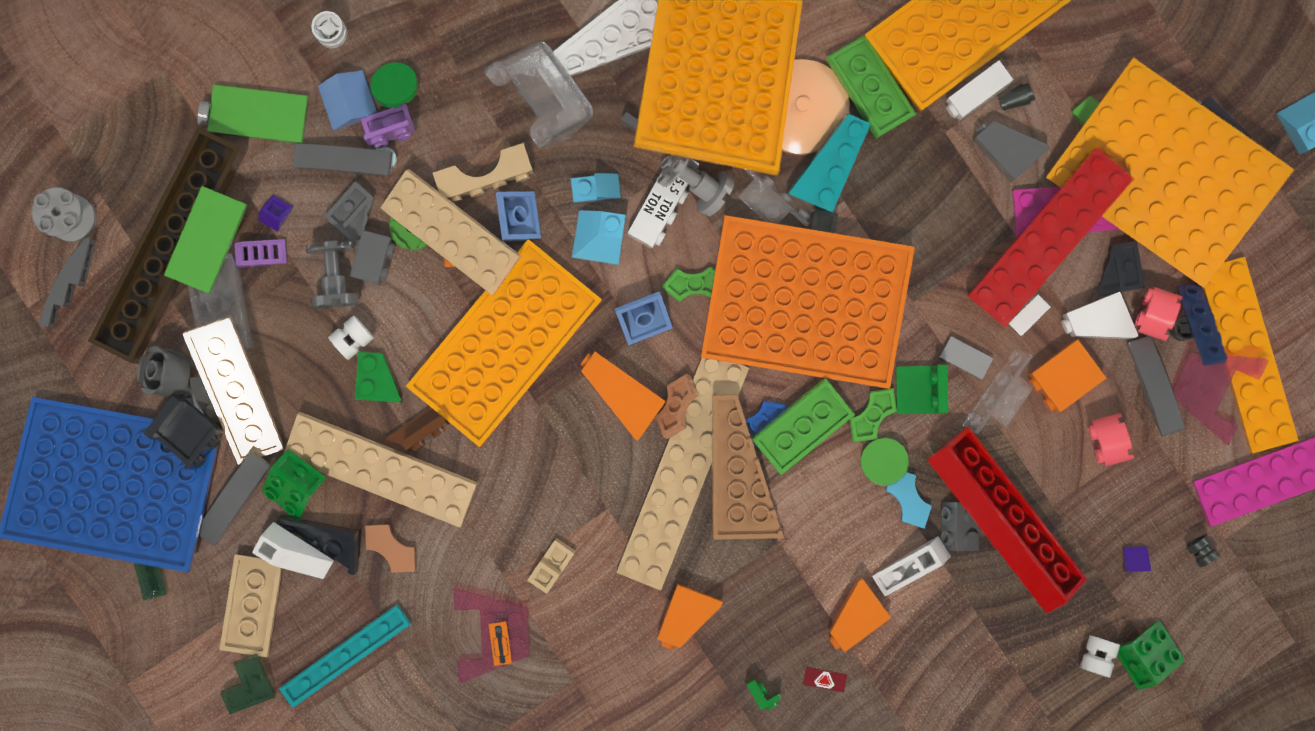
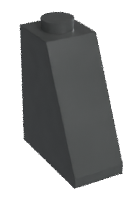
(1008, 148)

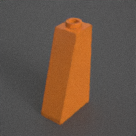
(624, 395)

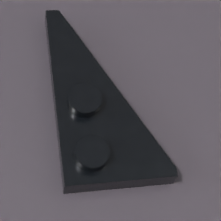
(332, 540)

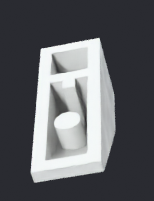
(912, 566)

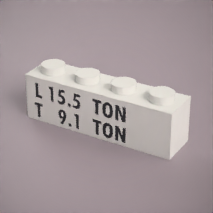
(659, 210)

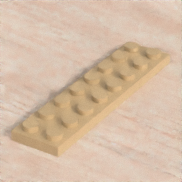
(381, 469)

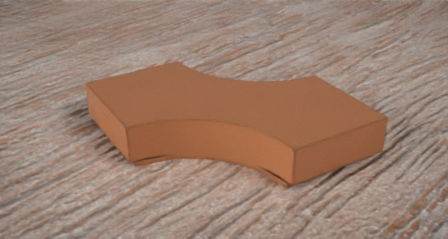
(680, 395)
(381, 539)

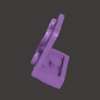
(387, 126)

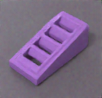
(250, 245)

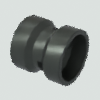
(1184, 333)
(1202, 550)

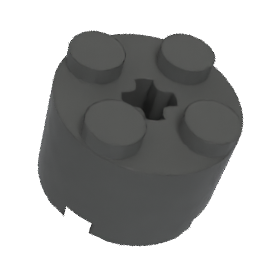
(164, 372)

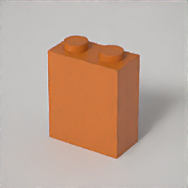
(1066, 377)

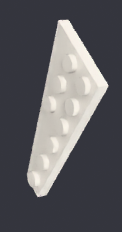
(612, 35)

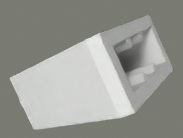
(978, 91)
(1101, 319)

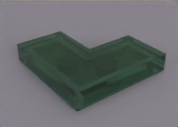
(254, 686)

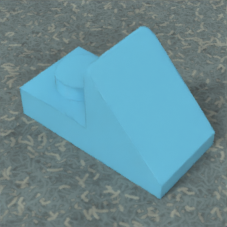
(596, 187)

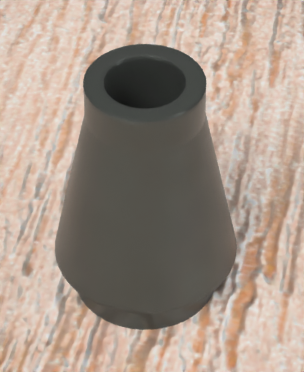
(1017, 97)

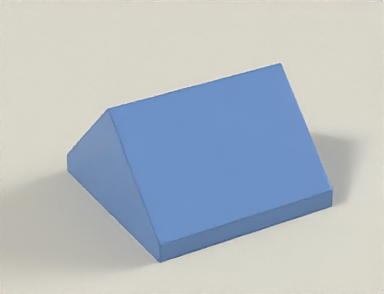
(347, 99)
(518, 216)
(643, 318)

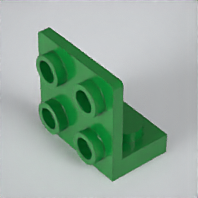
(922, 389)
(292, 483)
(1150, 656)

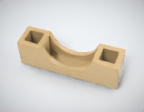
(512, 165)

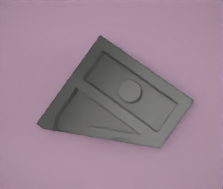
(351, 212)

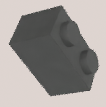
(372, 258)

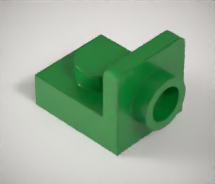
(758, 692)

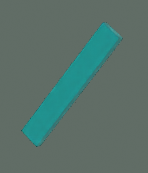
(345, 656)

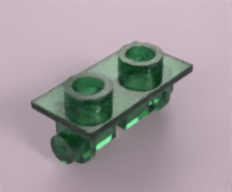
(150, 581)

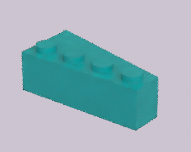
(829, 169)

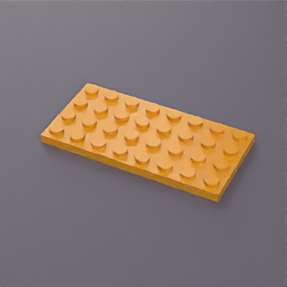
(943, 42)
(504, 344)

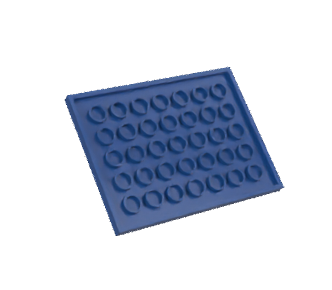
(103, 488)

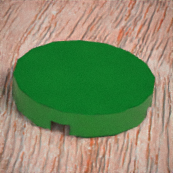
(394, 85)

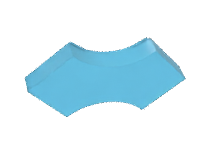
(913, 508)

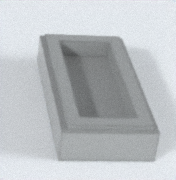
(966, 358)

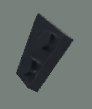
(1122, 270)

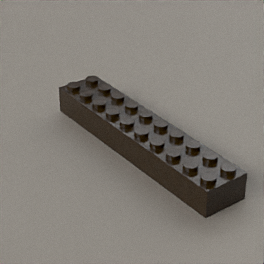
(143, 288)

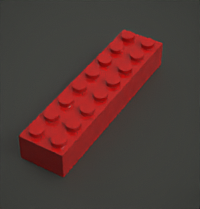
(1050, 236)
(1007, 520)

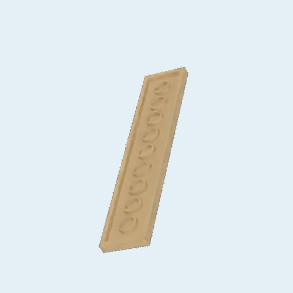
(678, 479)

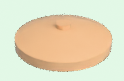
(814, 107)

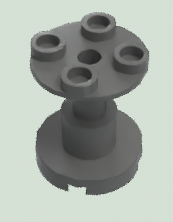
(332, 284)

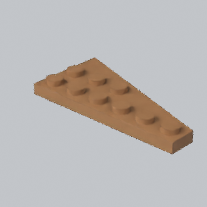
(739, 488)

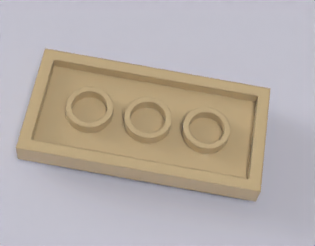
(251, 606)

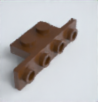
(416, 432)

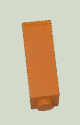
(685, 616)
(857, 617)

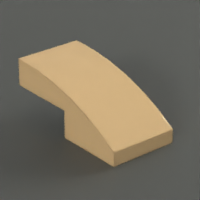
(551, 565)

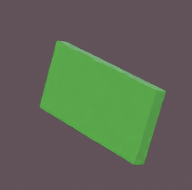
(870, 86)
(258, 114)
(205, 240)
(802, 426)

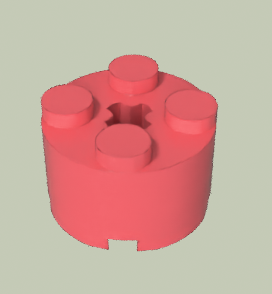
(1158, 314)
(1111, 440)

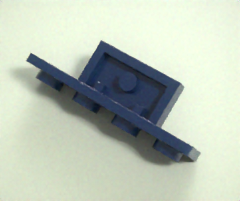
(1202, 324)

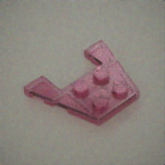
(1203, 388)
(491, 612)

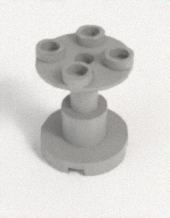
(707, 188)
(63, 214)

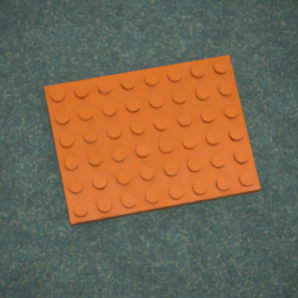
(807, 301)

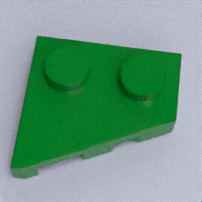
(374, 379)

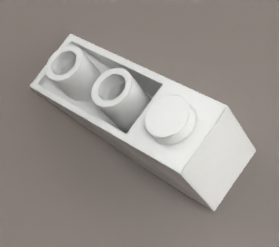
(291, 553)

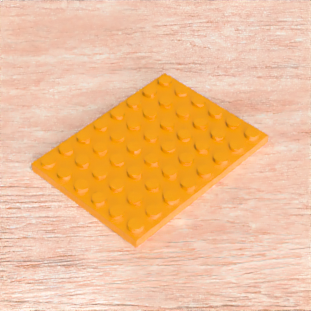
(720, 81)
(1192, 172)

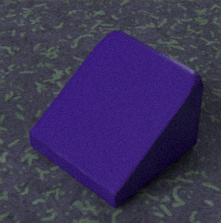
(274, 213)
(1136, 559)

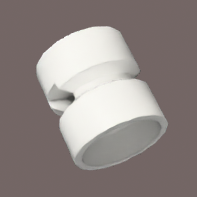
(329, 29)
(358, 333)
(1097, 664)

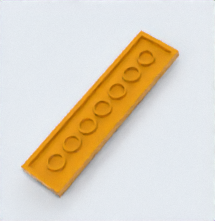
(1239, 320)

